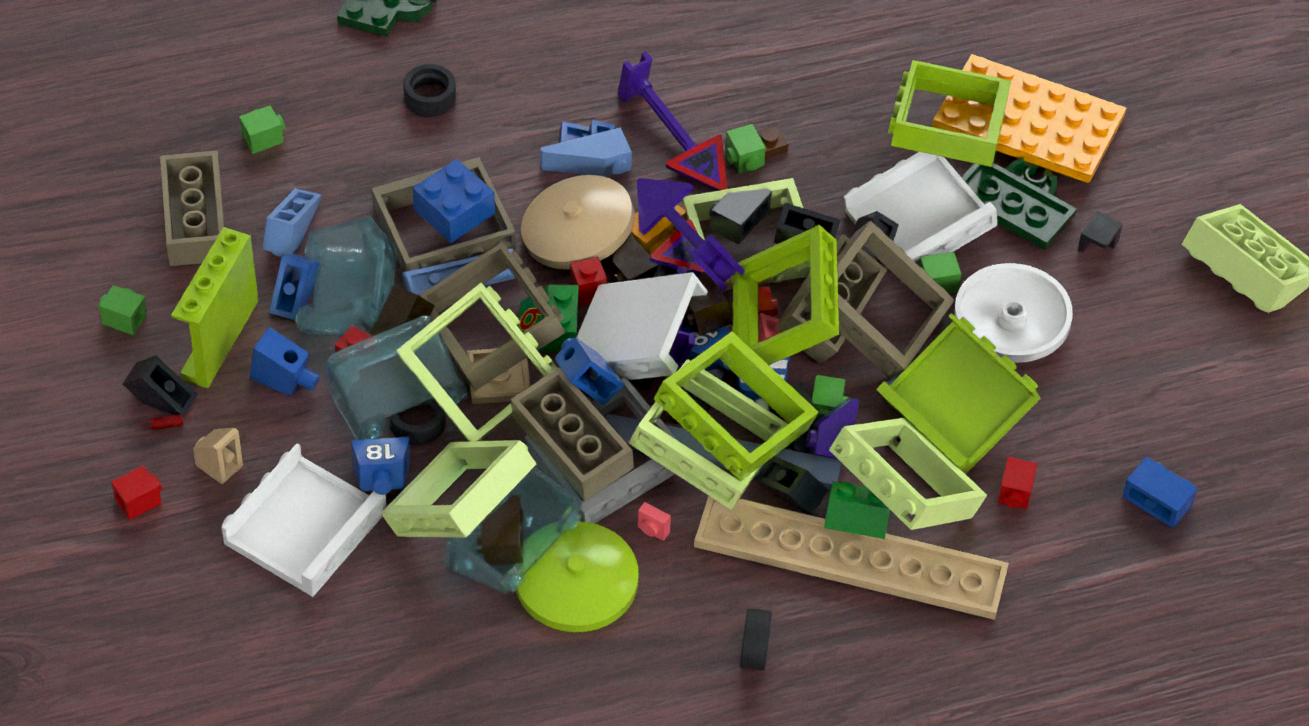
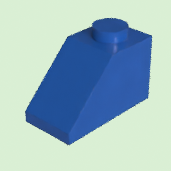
(293, 285)

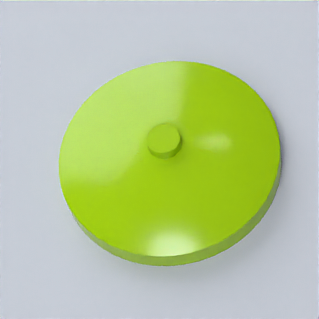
(581, 580)

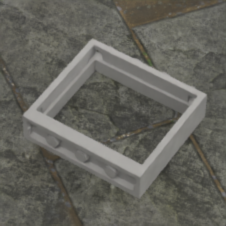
(625, 488)

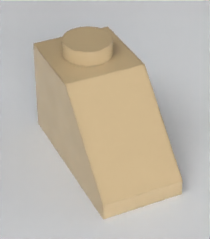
(219, 454)

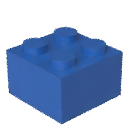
(453, 200)

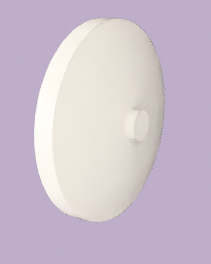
(1016, 309)

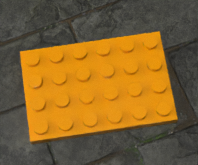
(1040, 121)

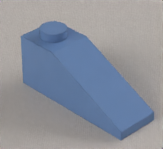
(594, 154)
(289, 222)

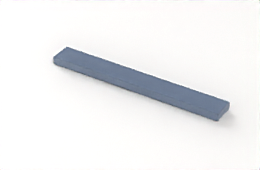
(821, 467)

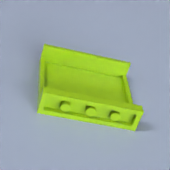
(218, 304)
(961, 394)

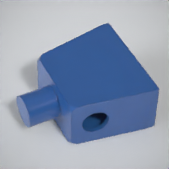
(576, 362)
(281, 364)

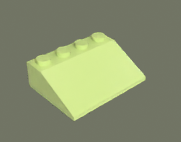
(1249, 256)

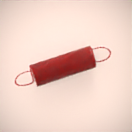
(166, 422)

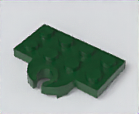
(381, 15)
(1022, 203)

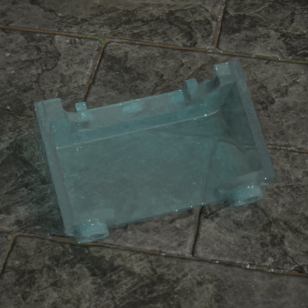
(351, 277)
(374, 382)
(547, 515)

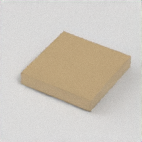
(503, 386)

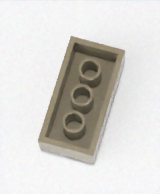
(191, 205)
(854, 286)
(572, 434)

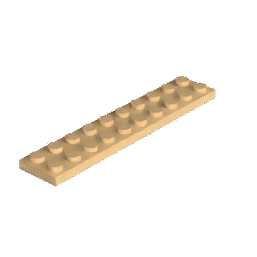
(881, 565)

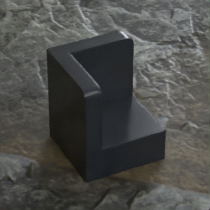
(1100, 231)

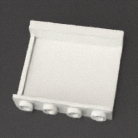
(928, 203)
(637, 323)
(301, 522)

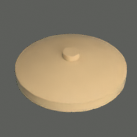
(577, 221)

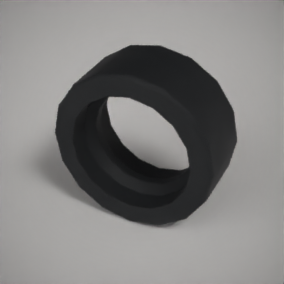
(429, 105)
(422, 433)
(756, 639)

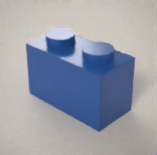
(1159, 492)

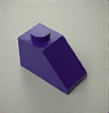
(829, 427)

